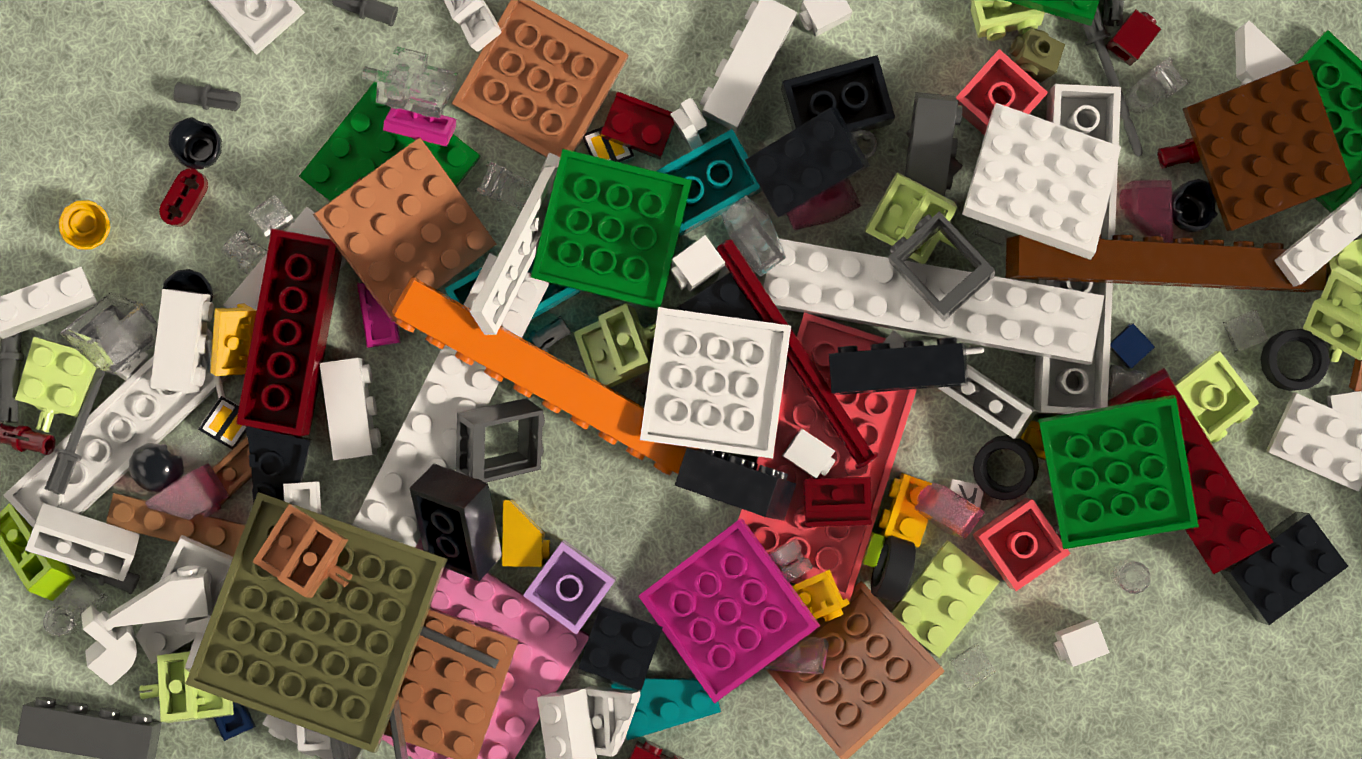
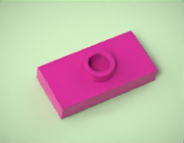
(416, 126)
(377, 325)

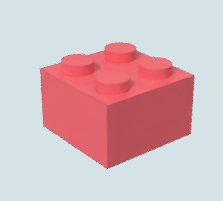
(1000, 83)
(1021, 544)

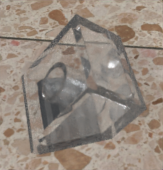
(113, 333)

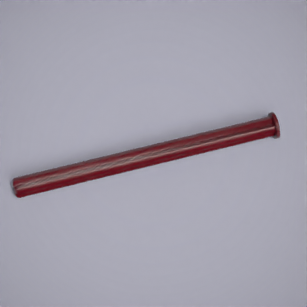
(797, 356)

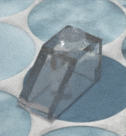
(754, 235)

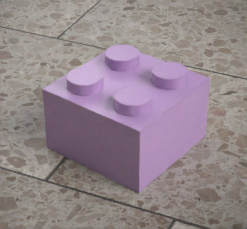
(570, 586)

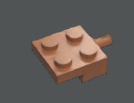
(302, 552)

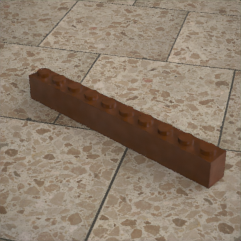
(1159, 264)

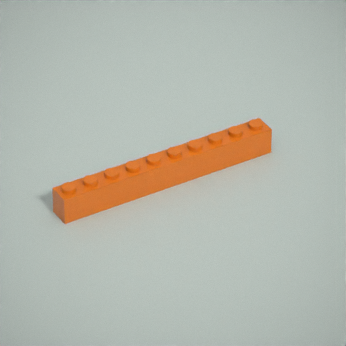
(532, 372)

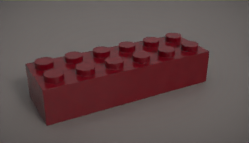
(290, 333)
(1225, 517)

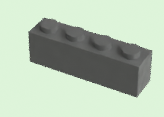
(932, 140)
(87, 732)

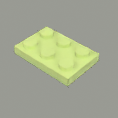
(944, 598)

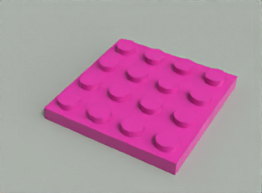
(728, 610)

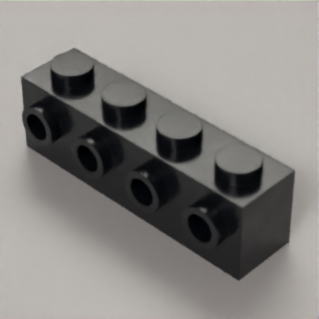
(898, 368)

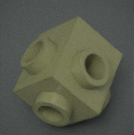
(1037, 54)

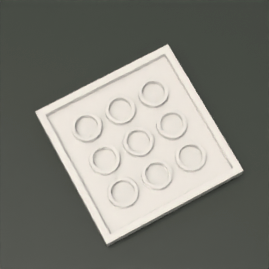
(1042, 181)
(715, 382)

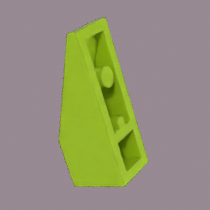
(38, 573)

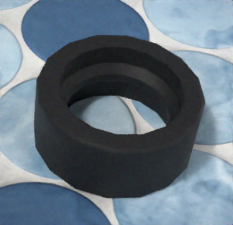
(1319, 354)
(991, 487)
(893, 569)

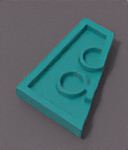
(668, 704)

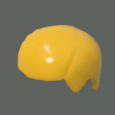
(84, 225)

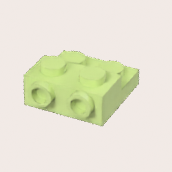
(997, 17)
(1216, 396)

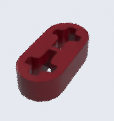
(176, 194)

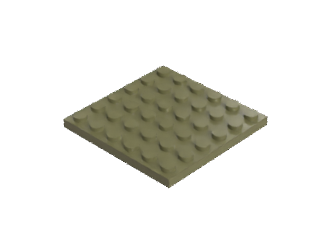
(322, 658)

